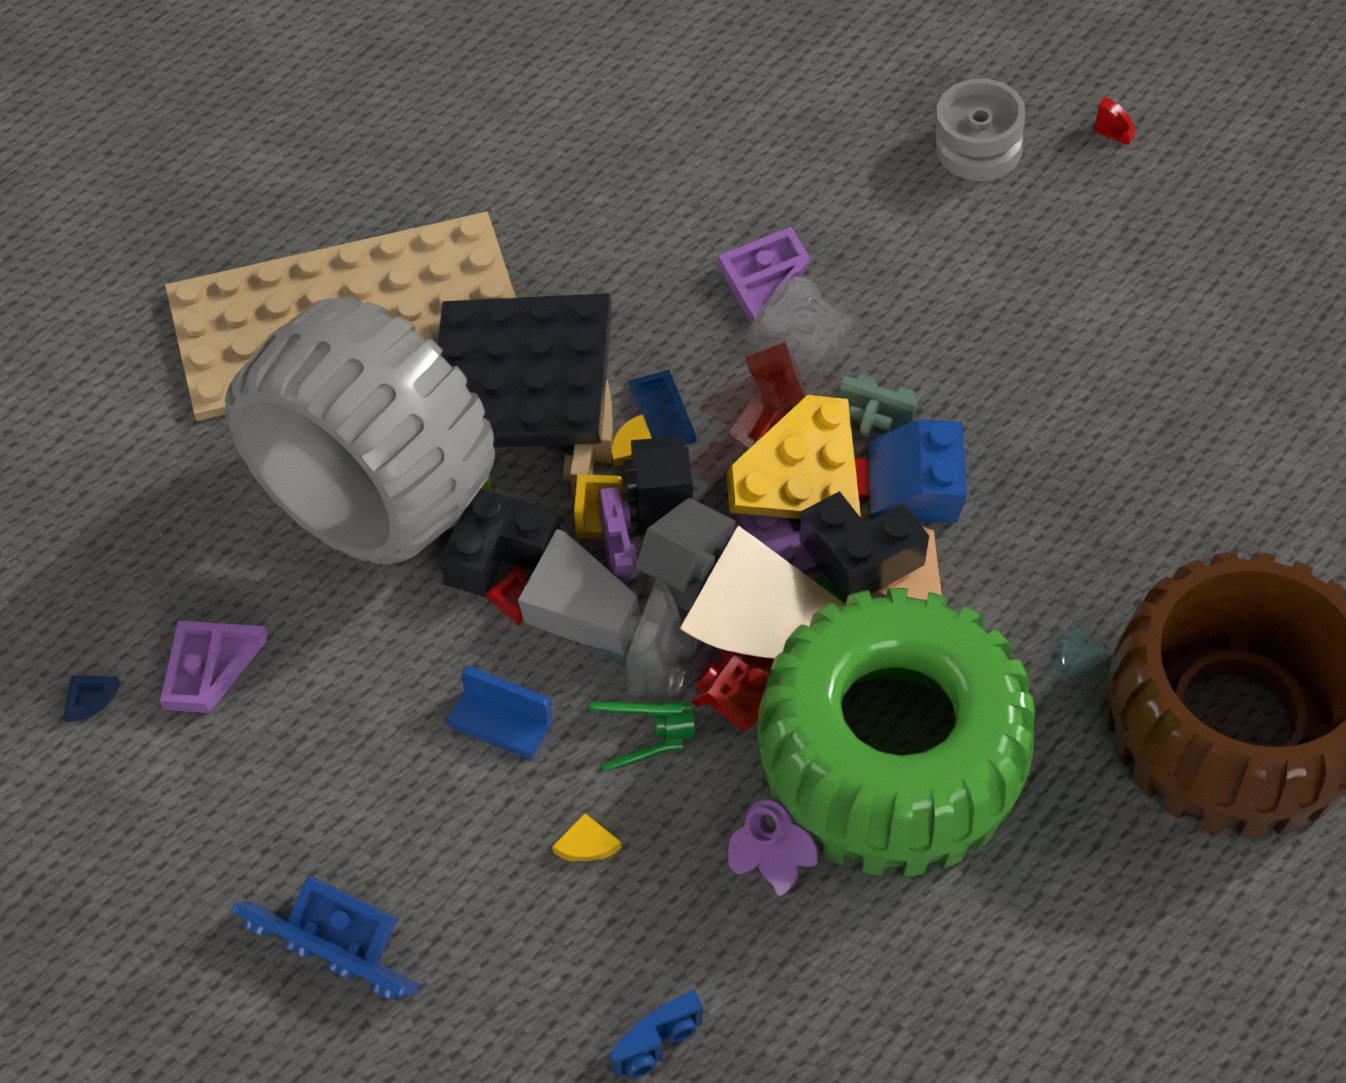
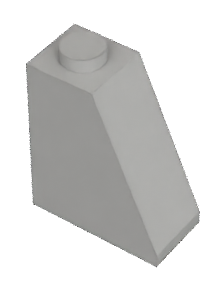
(579, 598)

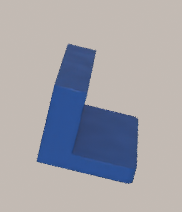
(501, 713)

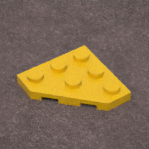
(797, 462)

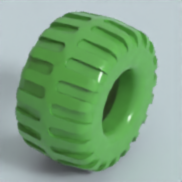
(881, 803)

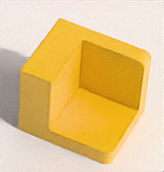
(586, 505)

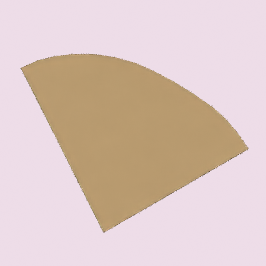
(754, 600)

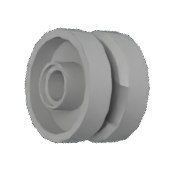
(980, 129)

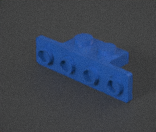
(337, 929)

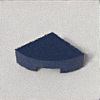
(89, 695)

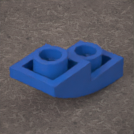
(642, 1045)

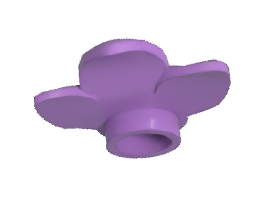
(774, 852)

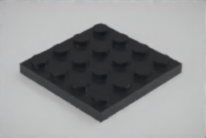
(533, 364)

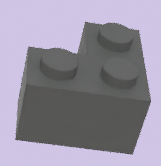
(685, 549)

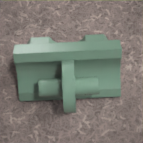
(877, 407)

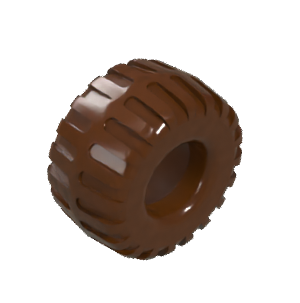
(1249, 622)

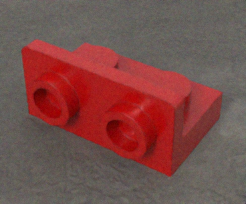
(734, 687)

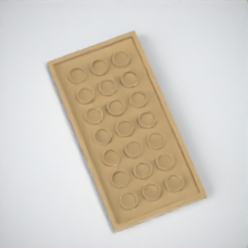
(408, 272)

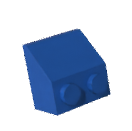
(921, 468)

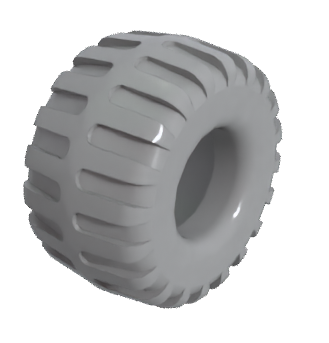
(360, 430)

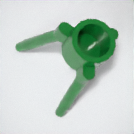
(670, 720)

